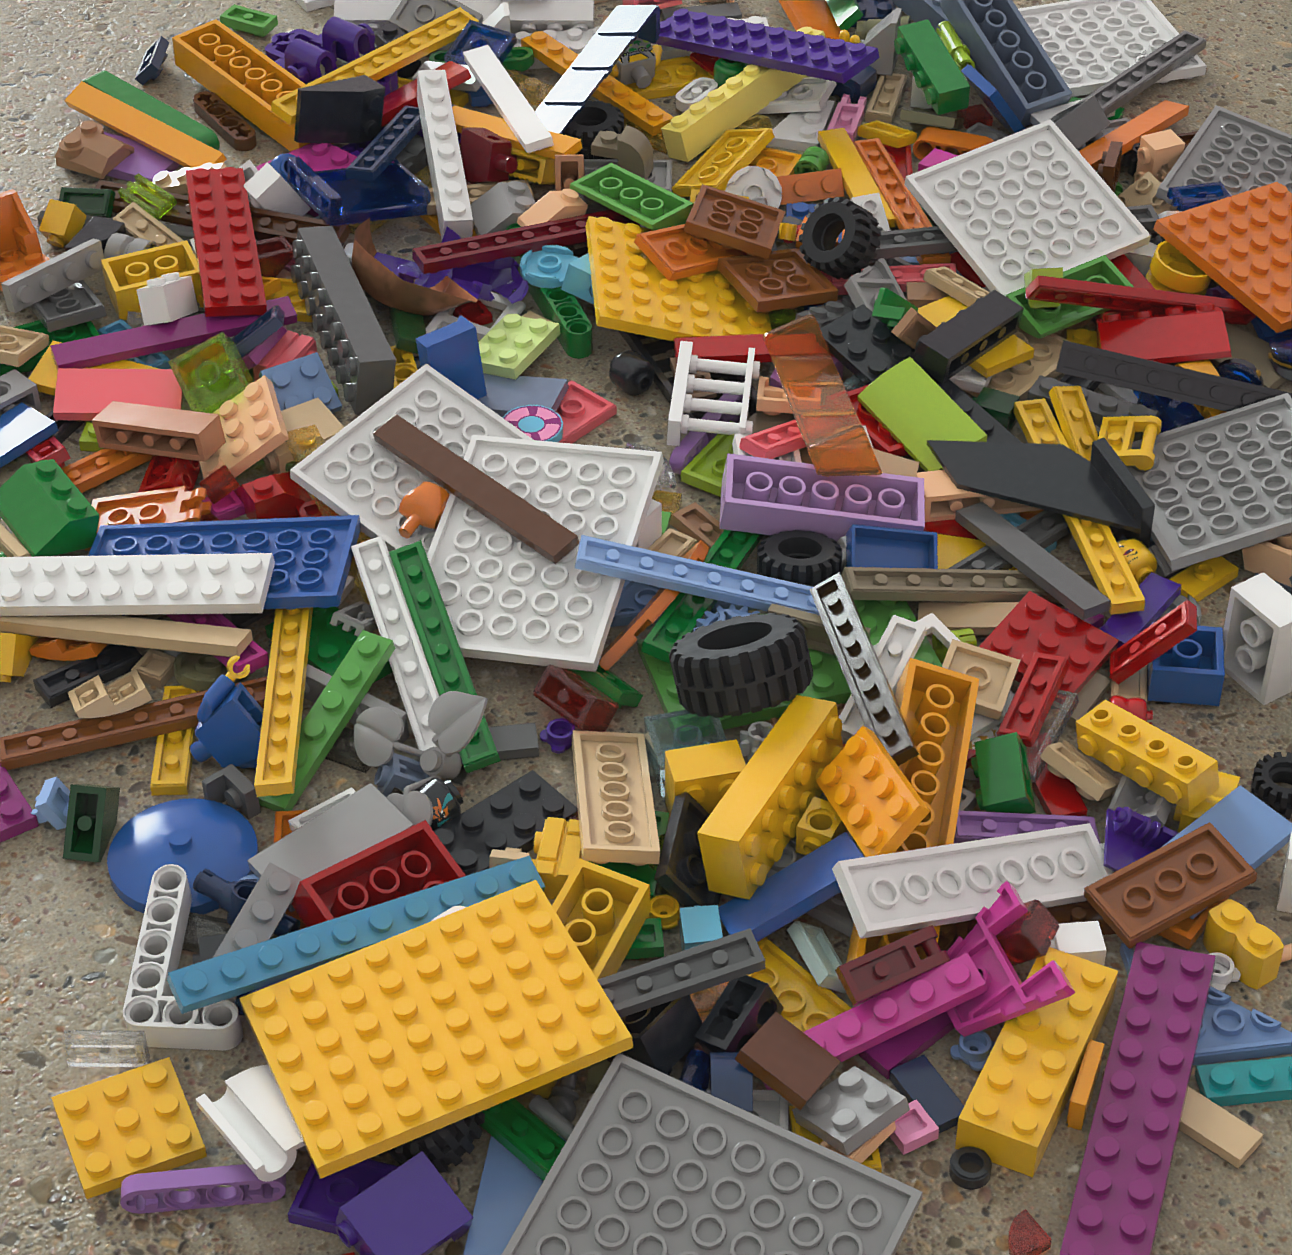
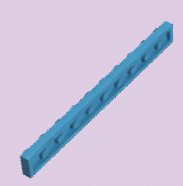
(327, 941)

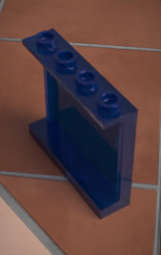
(350, 201)

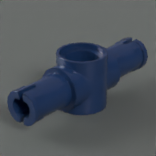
(233, 896)

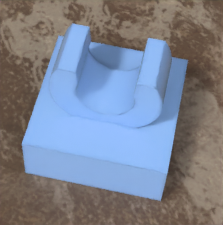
(52, 803)

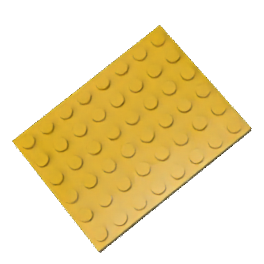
(432, 1027)

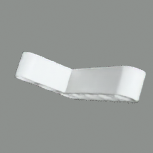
(152, 970)

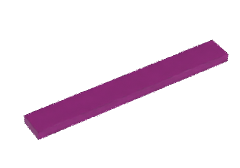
(156, 337)

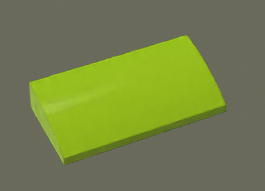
(917, 411)

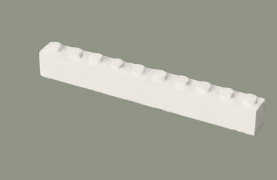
(524, 14)

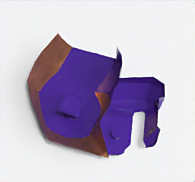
(406, 288)

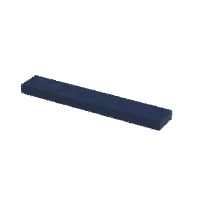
(386, 145)

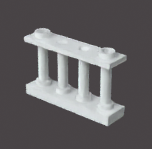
(687, 383)

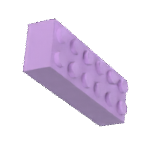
(790, 496)

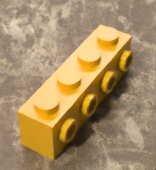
(1147, 755)

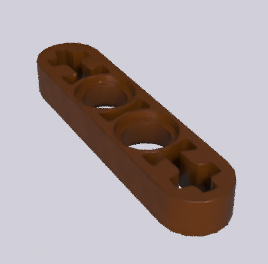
(224, 121)

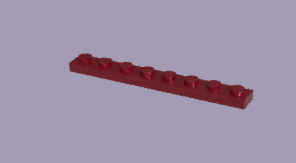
(507, 243)

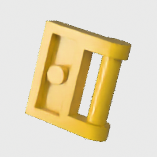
(1120, 435)

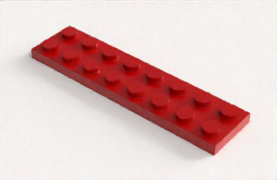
(225, 242)

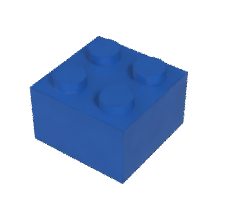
(1190, 670)

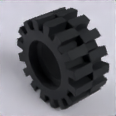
(1266, 775)

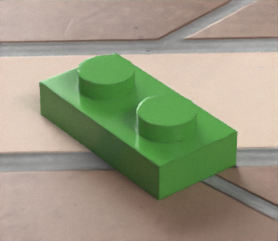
(249, 20)

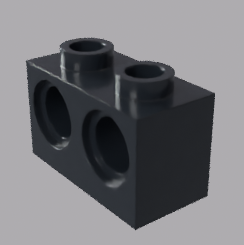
(737, 1015)

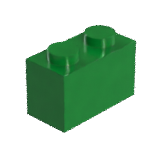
(1003, 775)

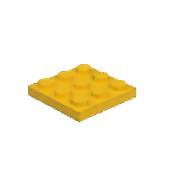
(128, 1126)

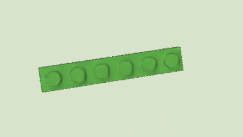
(333, 711)

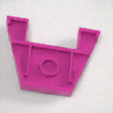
(321, 157)
(1005, 992)

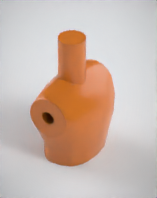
(422, 507)

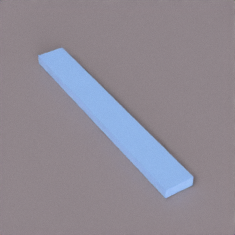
(691, 576)

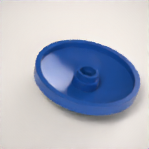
(181, 833)

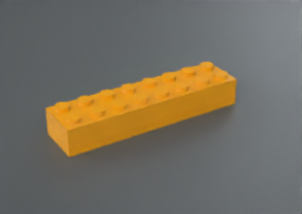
(238, 75)

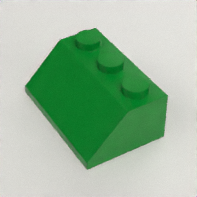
(47, 510)

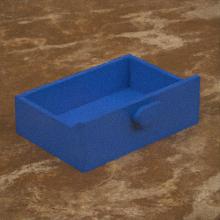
(455, 355)
(890, 548)

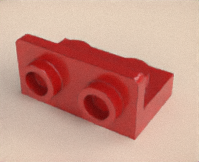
(169, 473)

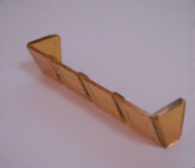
(820, 400)

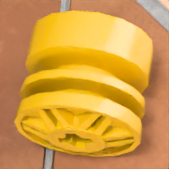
(1175, 272)

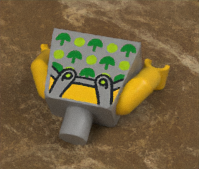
(638, 63)

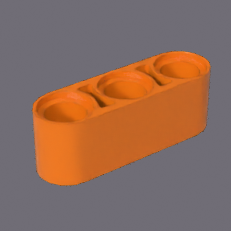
(947, 140)

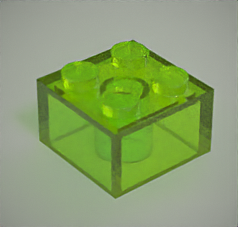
(211, 373)

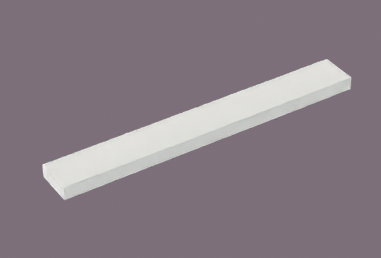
(508, 99)
(396, 623)

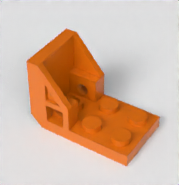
(18, 238)

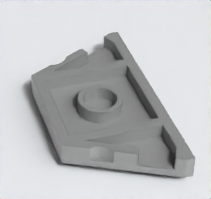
(865, 286)

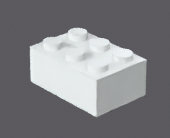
(1259, 638)

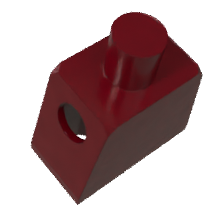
(486, 155)

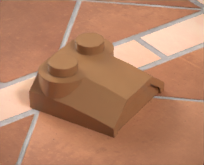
(91, 151)

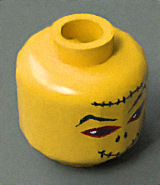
(1139, 559)

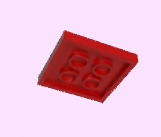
(1048, 629)

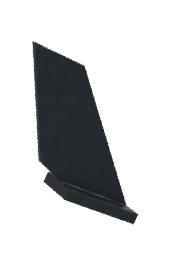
(1052, 480)

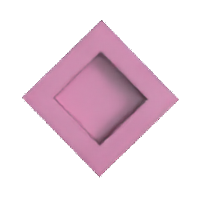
(914, 1129)

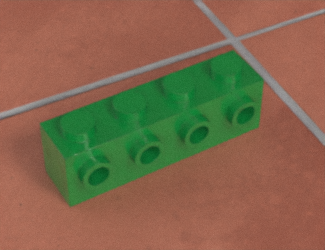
(932, 67)

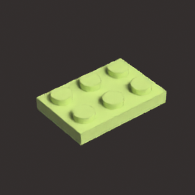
(515, 344)

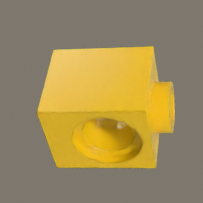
(817, 826)

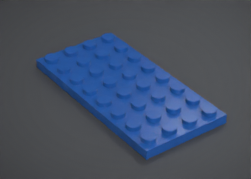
(308, 552)

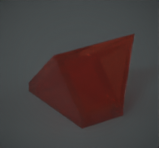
(273, 255)

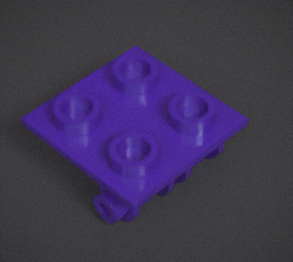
(1131, 837)

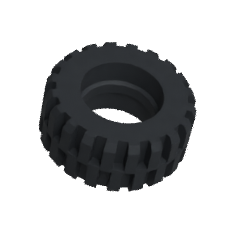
(741, 665)

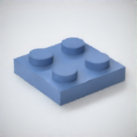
(302, 381)

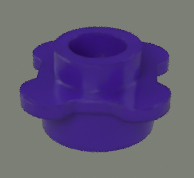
(558, 735)

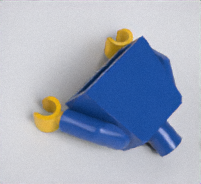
(228, 722)

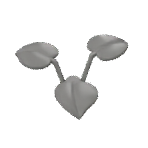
(452, 719)

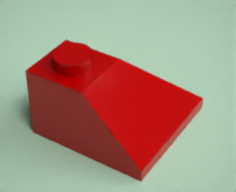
(272, 497)

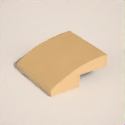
(97, 700)

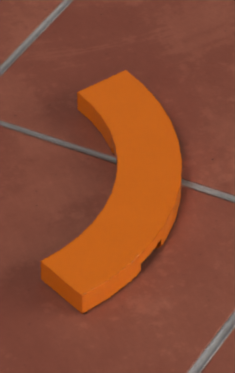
(647, 615)

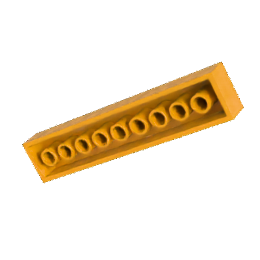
(939, 716)

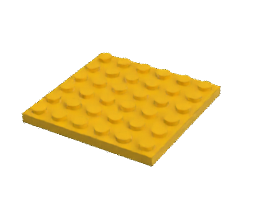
(640, 300)

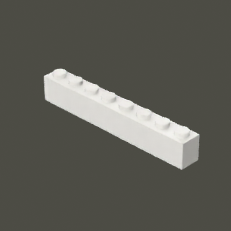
(443, 153)

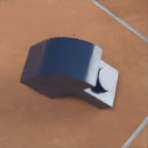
(731, 1080)

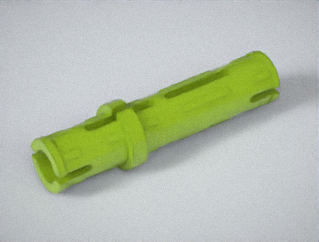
(951, 40)

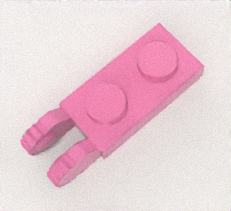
(848, 115)

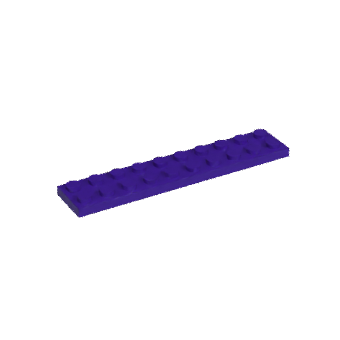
(766, 46)

